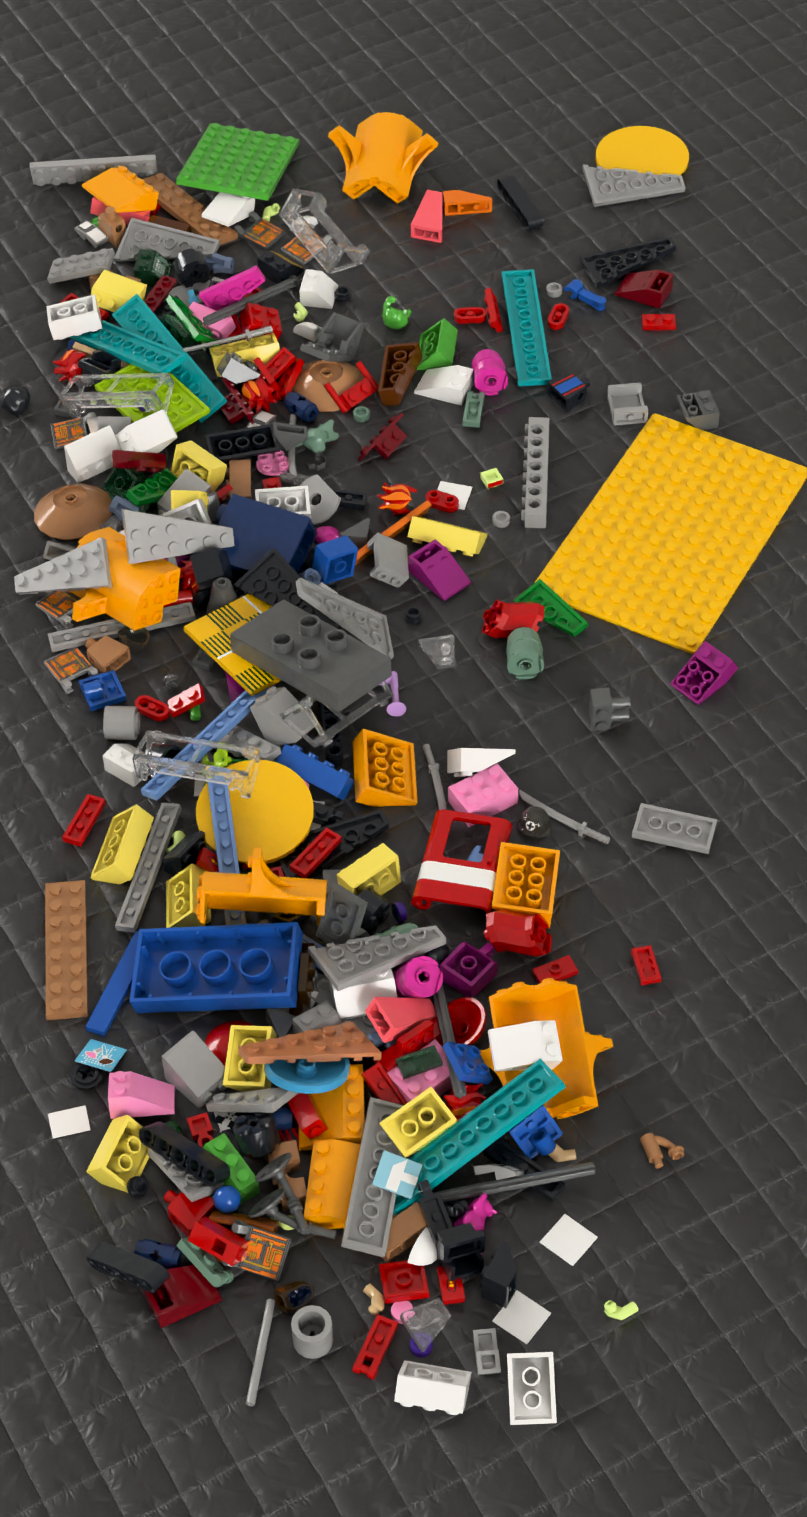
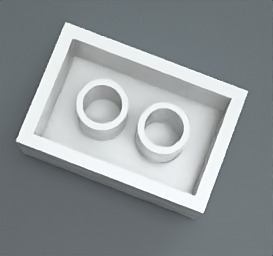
(74, 317)

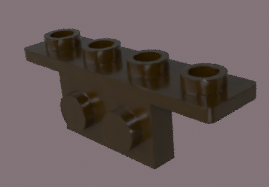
(305, 983)

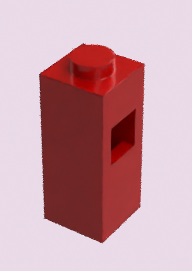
(307, 1115)
(219, 1241)

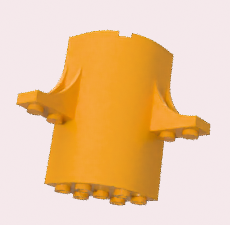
(382, 154)
(137, 588)
(260, 892)
(578, 1048)

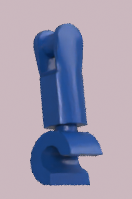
(585, 295)

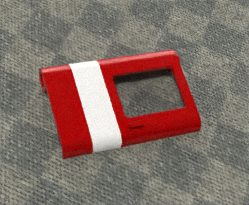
(456, 879)

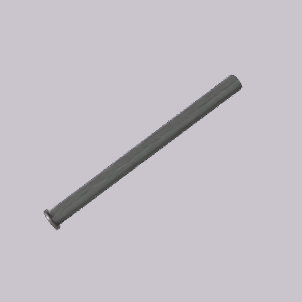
(292, 282)
(447, 1035)
(517, 1182)

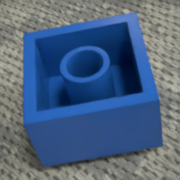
(335, 559)

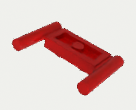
(356, 393)

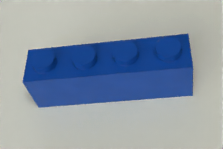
(315, 772)

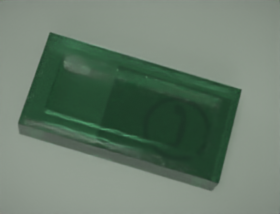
(419, 1062)

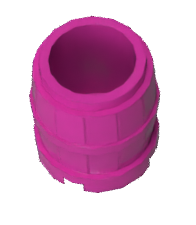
(489, 372)
(418, 978)

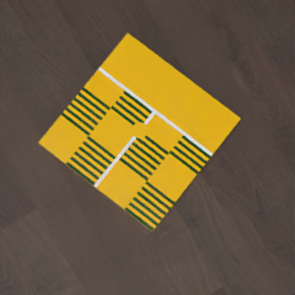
(213, 636)

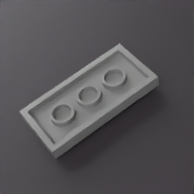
(80, 265)
(674, 828)

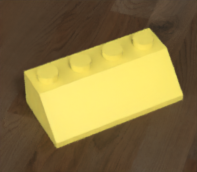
(262, 346)
(449, 535)
(123, 846)

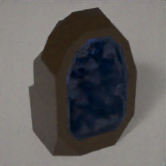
(293, 1295)

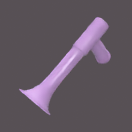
(396, 708)

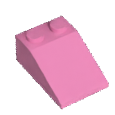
(139, 1095)

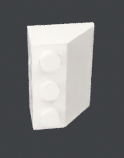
(91, 454)
(287, 498)
(355, 999)
(432, 1387)

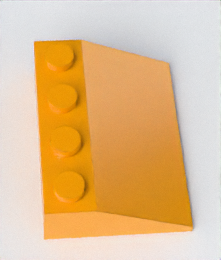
(122, 190)
(384, 770)
(526, 880)
(341, 1111)
(330, 1182)

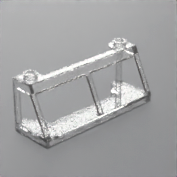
(326, 256)
(77, 402)
(325, 737)
(150, 765)

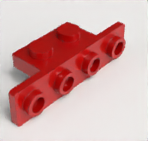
(410, 1042)

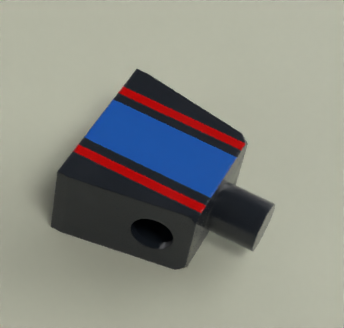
(568, 391)

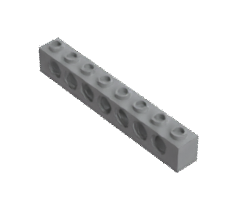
(537, 472)

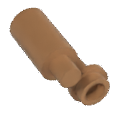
(651, 1147)

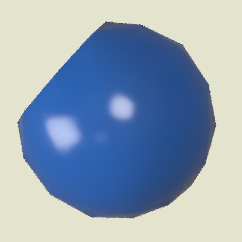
(227, 1199)

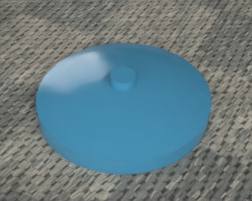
(308, 1076)

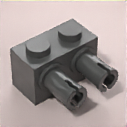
(601, 709)

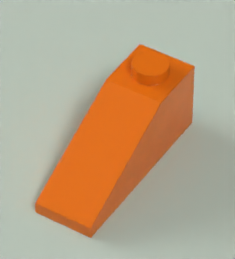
(461, 202)

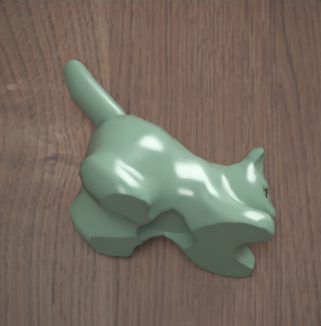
(319, 436)

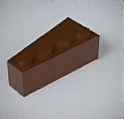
(397, 371)

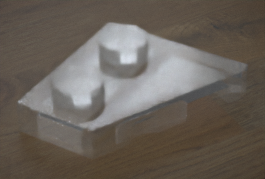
(440, 650)
(425, 1322)

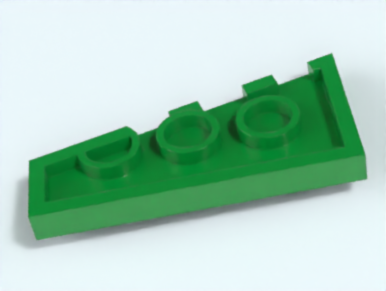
(190, 322)
(151, 489)
(556, 610)

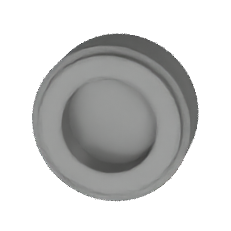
(554, 289)
(501, 519)

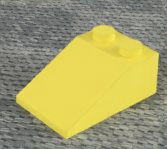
(418, 1122)

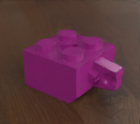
(469, 968)

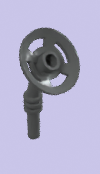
(275, 1171)
(269, 1206)

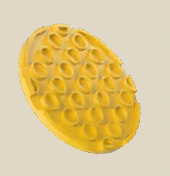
(643, 150)
(273, 817)

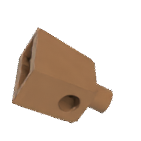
(112, 225)
(107, 654)

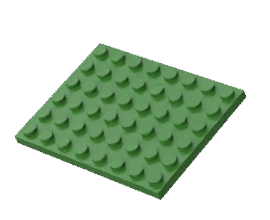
(238, 161)

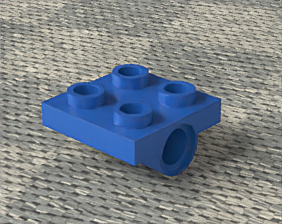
(102, 690)
(467, 1063)
(536, 1133)

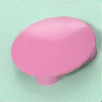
(272, 463)

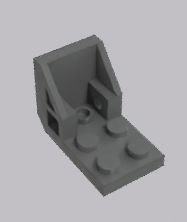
(337, 339)
(342, 917)

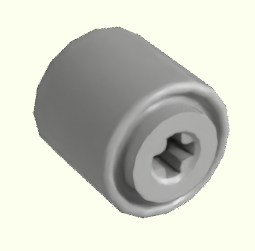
(121, 722)
(308, 1322)

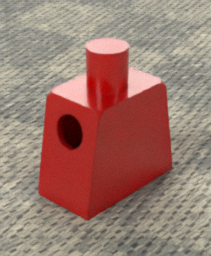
(184, 1212)

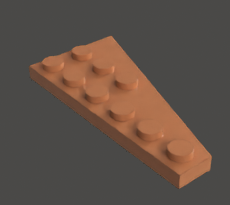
(315, 1045)

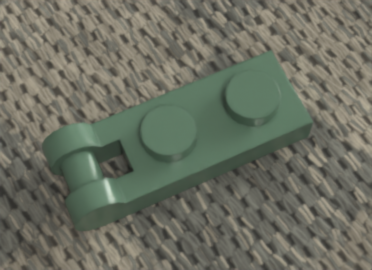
(473, 409)
(205, 1263)

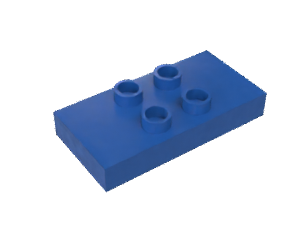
(217, 968)

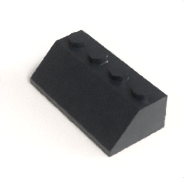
(242, 443)

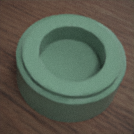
(361, 414)

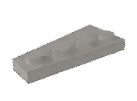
(241, 737)
(250, 1101)
(184, 1181)

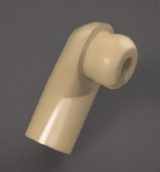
(561, 1155)
(377, 1299)

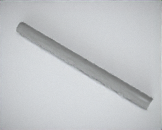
(260, 1352)

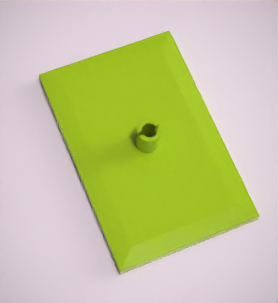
(183, 406)

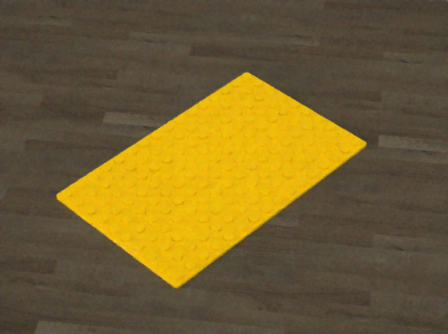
(673, 532)

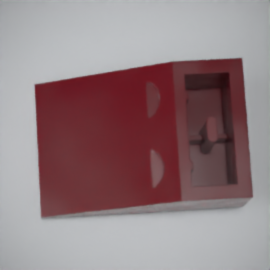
(647, 287)
(181, 1295)

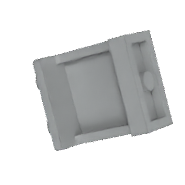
(627, 404)
(390, 560)

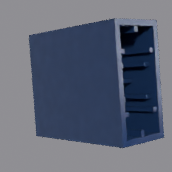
(260, 529)

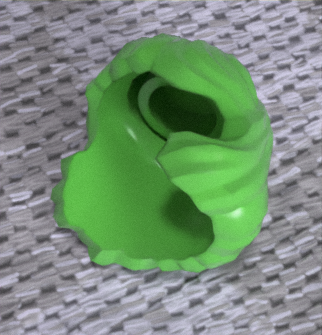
(392, 317)

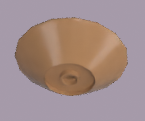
(318, 373)
(72, 511)

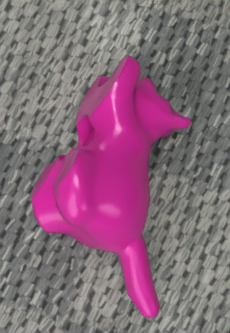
(478, 1211)

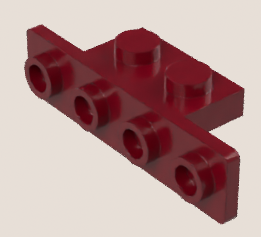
(159, 292)
(235, 407)
(388, 441)
(139, 461)

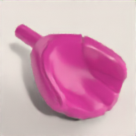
(326, 534)

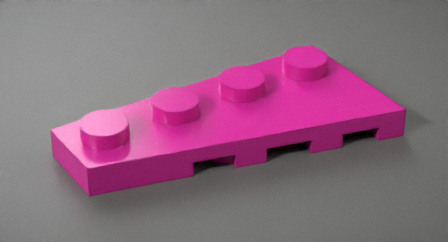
(232, 289)

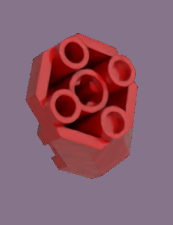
(506, 617)
(518, 932)

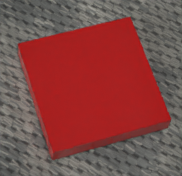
(403, 1281)

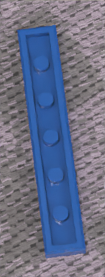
(114, 992)

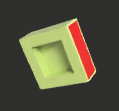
(491, 478)

